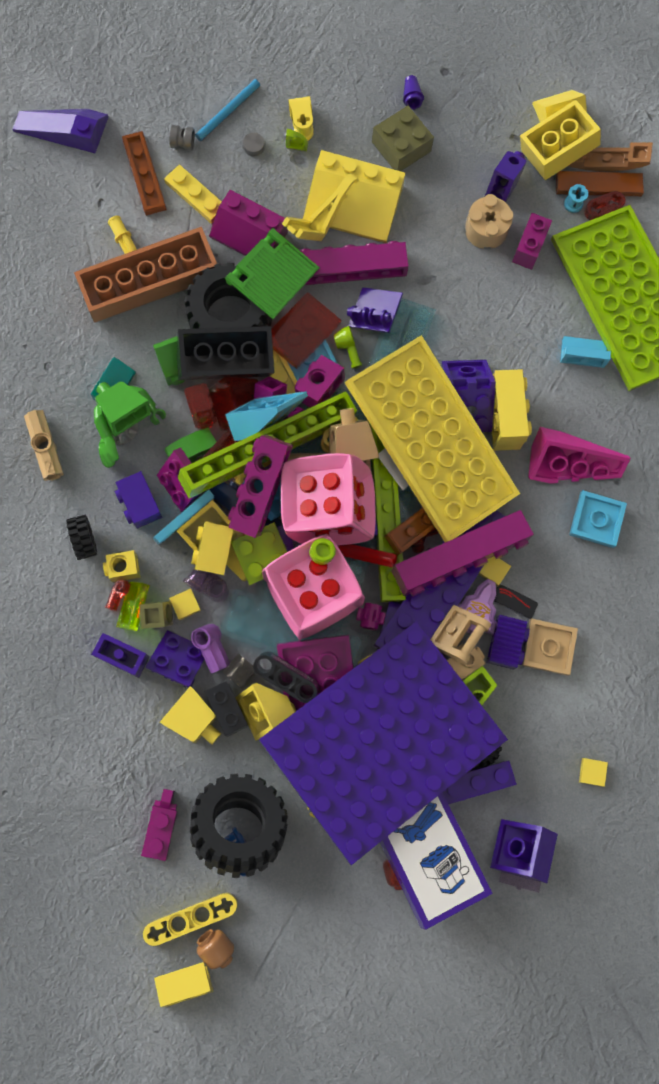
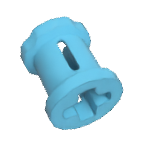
(573, 198)

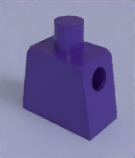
(509, 168)

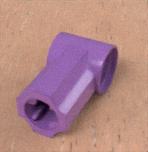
(212, 648)

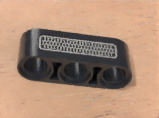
(274, 677)

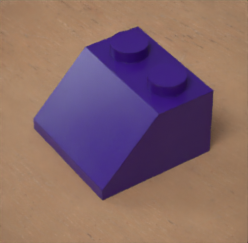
(524, 850)

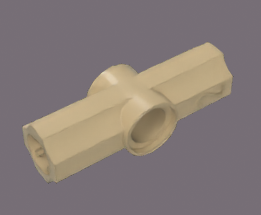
(39, 433)

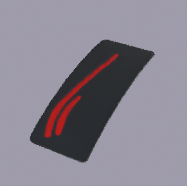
(515, 601)

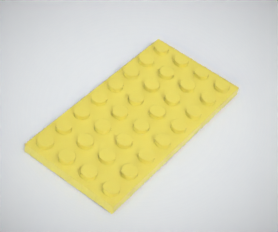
(432, 438)

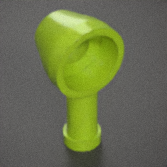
(345, 340)

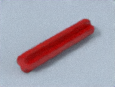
(368, 555)

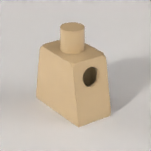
(352, 437)

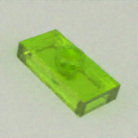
(130, 611)

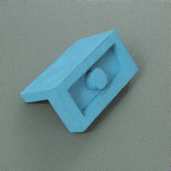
(584, 352)

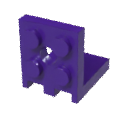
(475, 387)

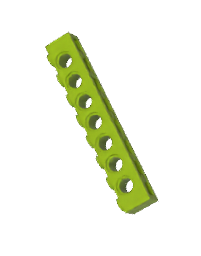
(233, 459)

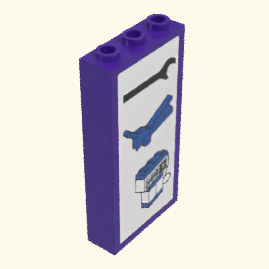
(435, 864)

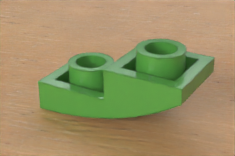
(193, 444)

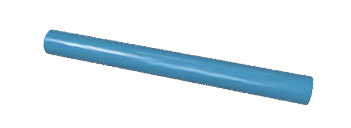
(227, 110)

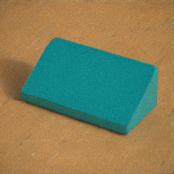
(114, 373)

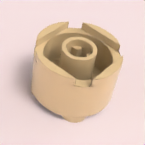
(488, 222)

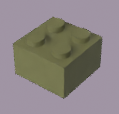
(402, 139)

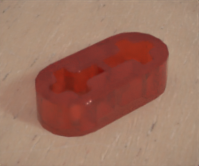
(603, 203)

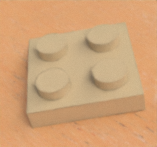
(550, 647)

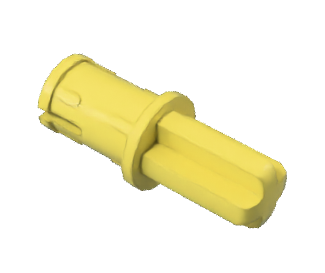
(122, 236)

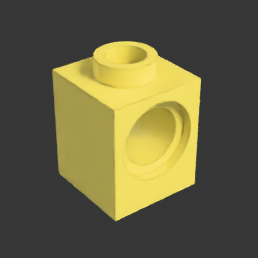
(131, 571)

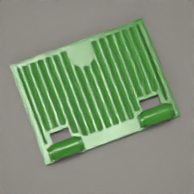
(272, 273)

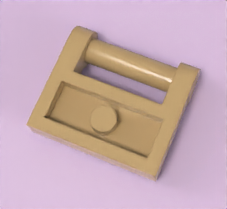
(453, 630)

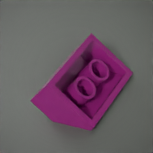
(244, 223)

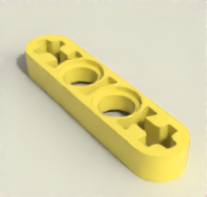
(192, 922)

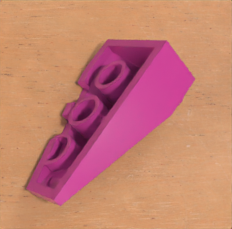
(567, 457)

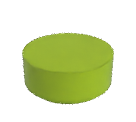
(322, 551)

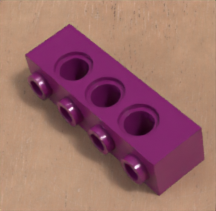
(239, 517)

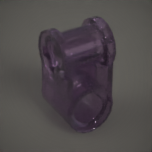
(204, 582)

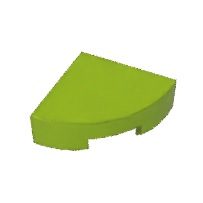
(296, 140)

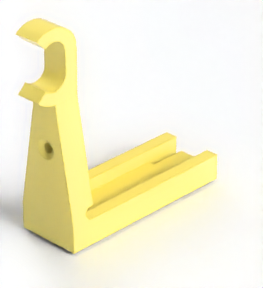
(321, 220)

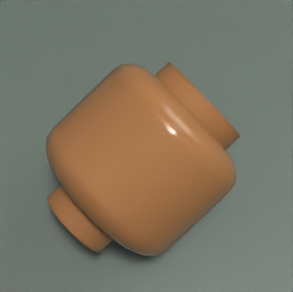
(215, 949)

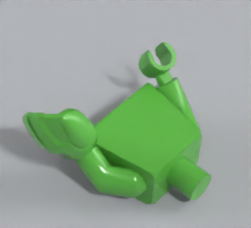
(117, 411)

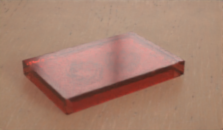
(303, 330)

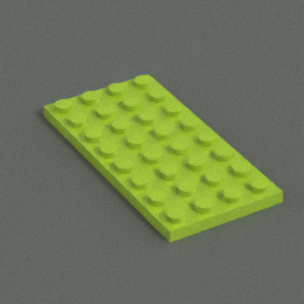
(620, 288)

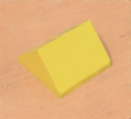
(552, 104)

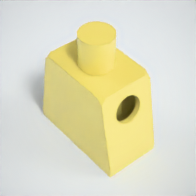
(192, 718)

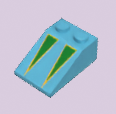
(262, 414)

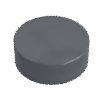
(253, 144)

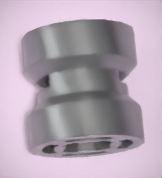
(182, 137)

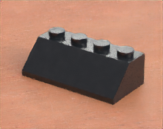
(224, 353)

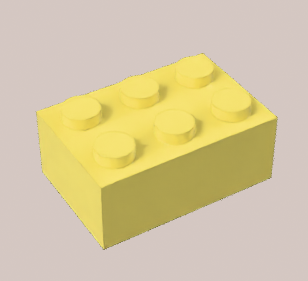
(560, 139)
(510, 411)

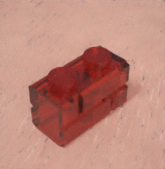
(201, 406)

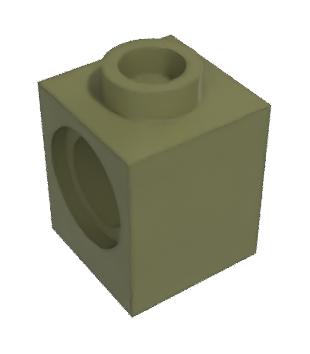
(156, 614)

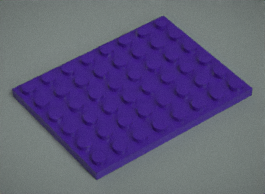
(382, 742)

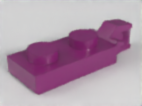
(160, 827)

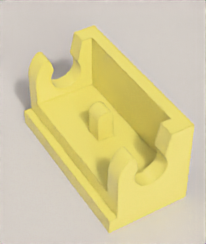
(183, 985)

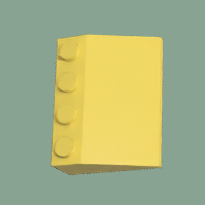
(370, 201)

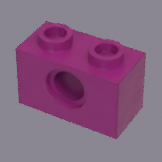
(532, 241)
(322, 371)

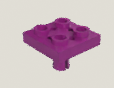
(169, 478)

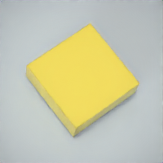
(495, 570)
(185, 604)
(593, 772)

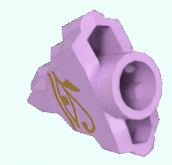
(482, 604)

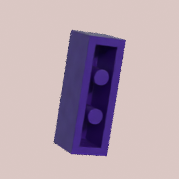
(481, 782)

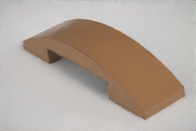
(616, 158)

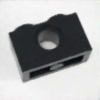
(226, 709)

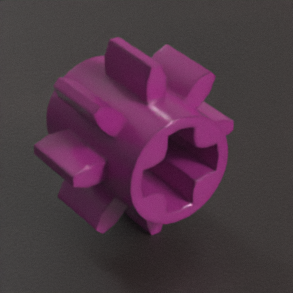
(371, 616)

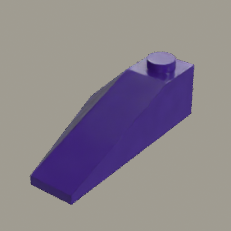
(67, 127)

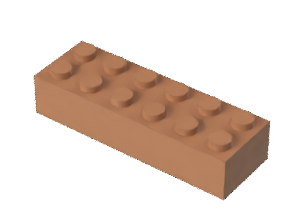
(145, 274)

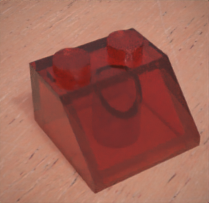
(229, 395)

